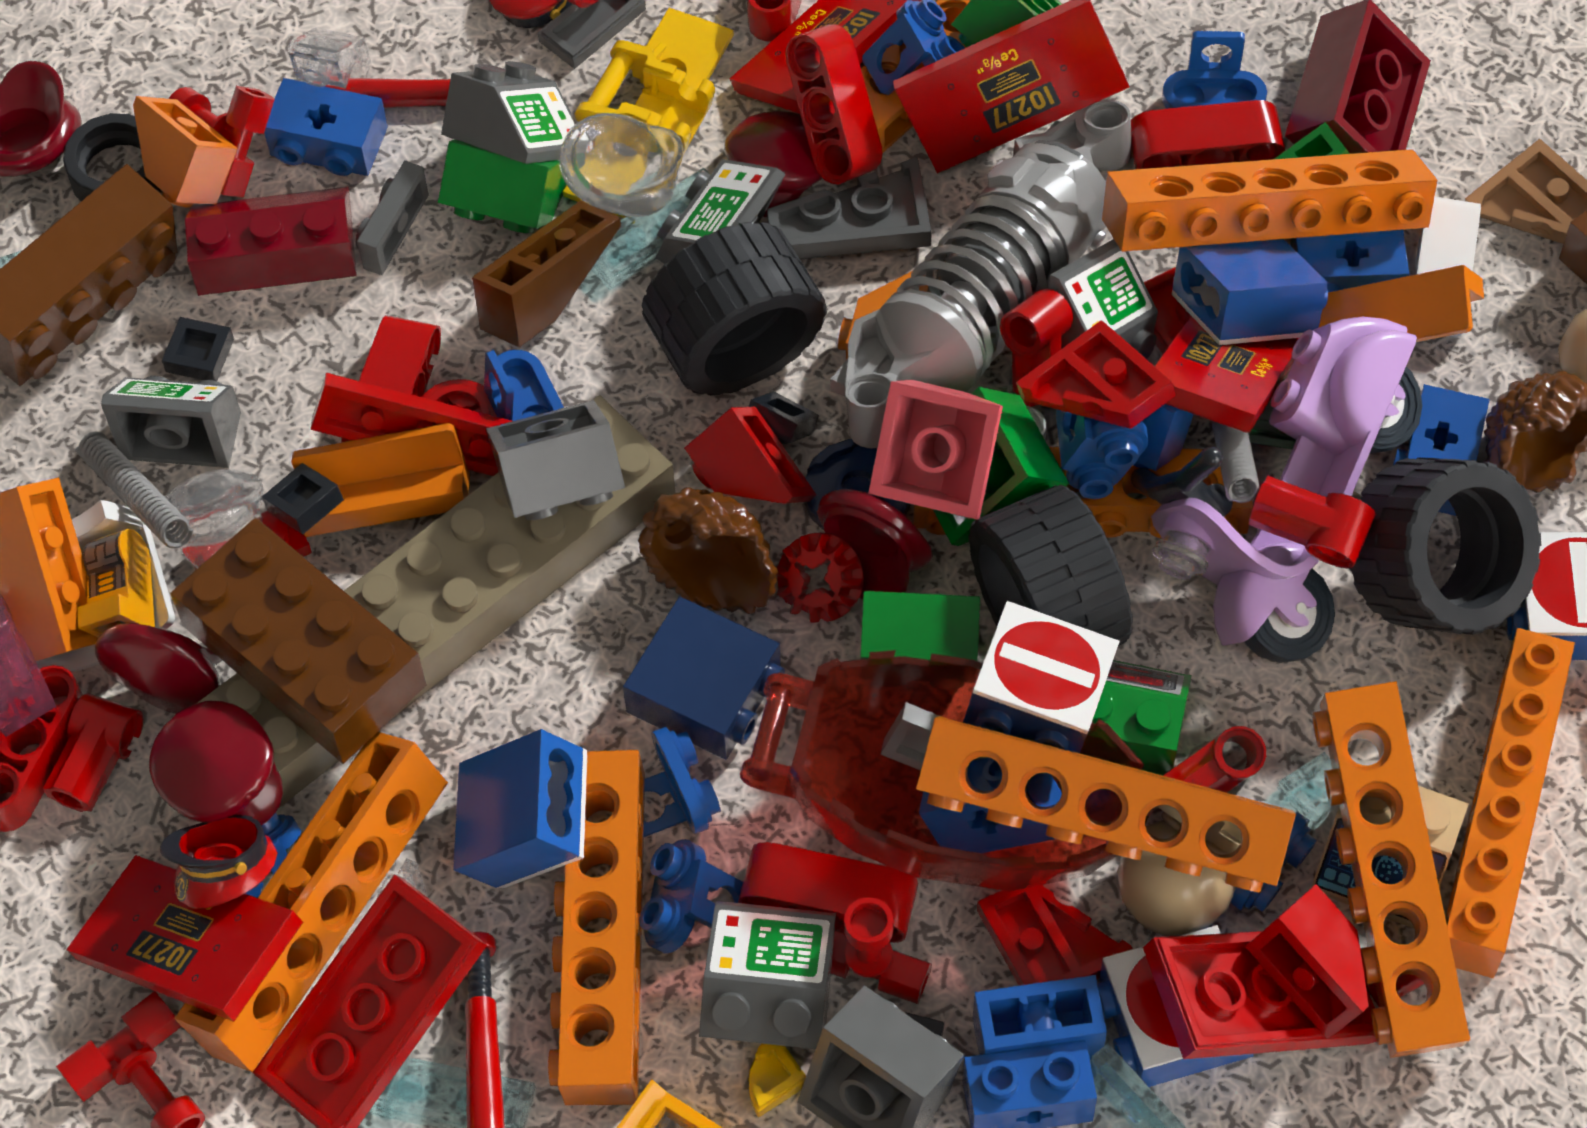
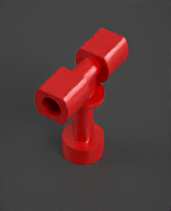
(245, 116)
(868, 953)
(130, 1058)

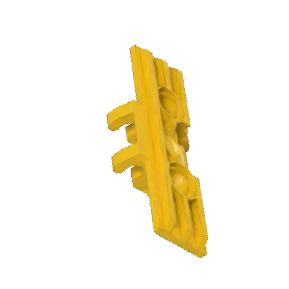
(669, 95)

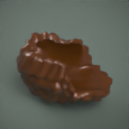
(1539, 430)
(708, 551)

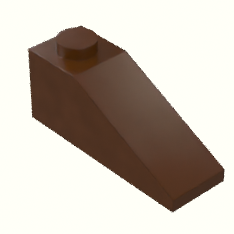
(541, 274)

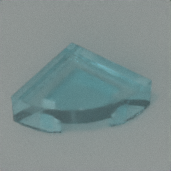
(1307, 790)

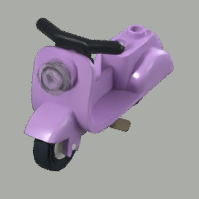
(1339, 404)

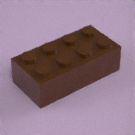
(82, 271)
(299, 639)

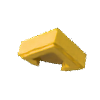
(773, 1078)

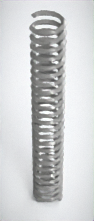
(1238, 464)
(146, 511)

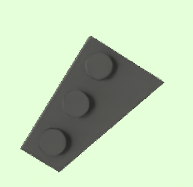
(862, 219)

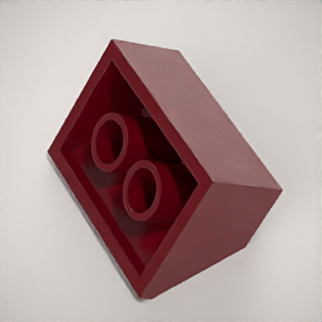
(1360, 81)
(270, 241)

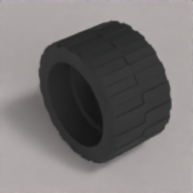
(733, 308)
(1496, 545)
(1053, 561)

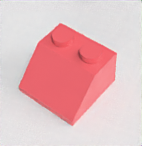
(935, 448)

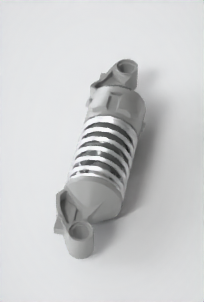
(1021, 228)

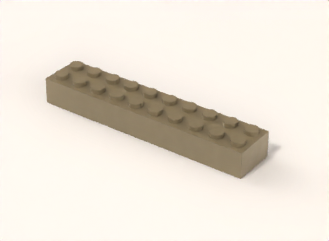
(471, 582)

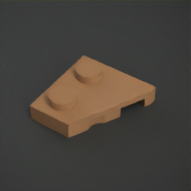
(1534, 194)

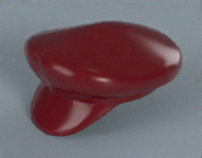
(33, 118)
(778, 142)
(880, 536)
(158, 665)
(216, 764)

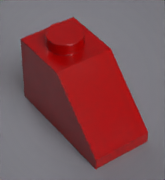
(747, 460)
(1315, 960)

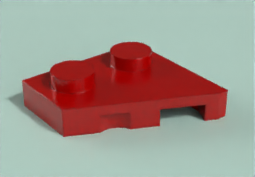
(1099, 380)
(1044, 937)

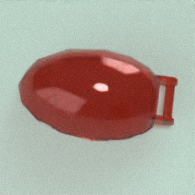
(874, 800)

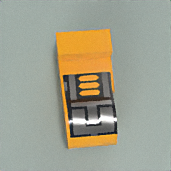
(117, 583)

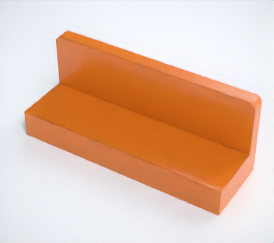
(1426, 303)
(390, 477)
(42, 568)

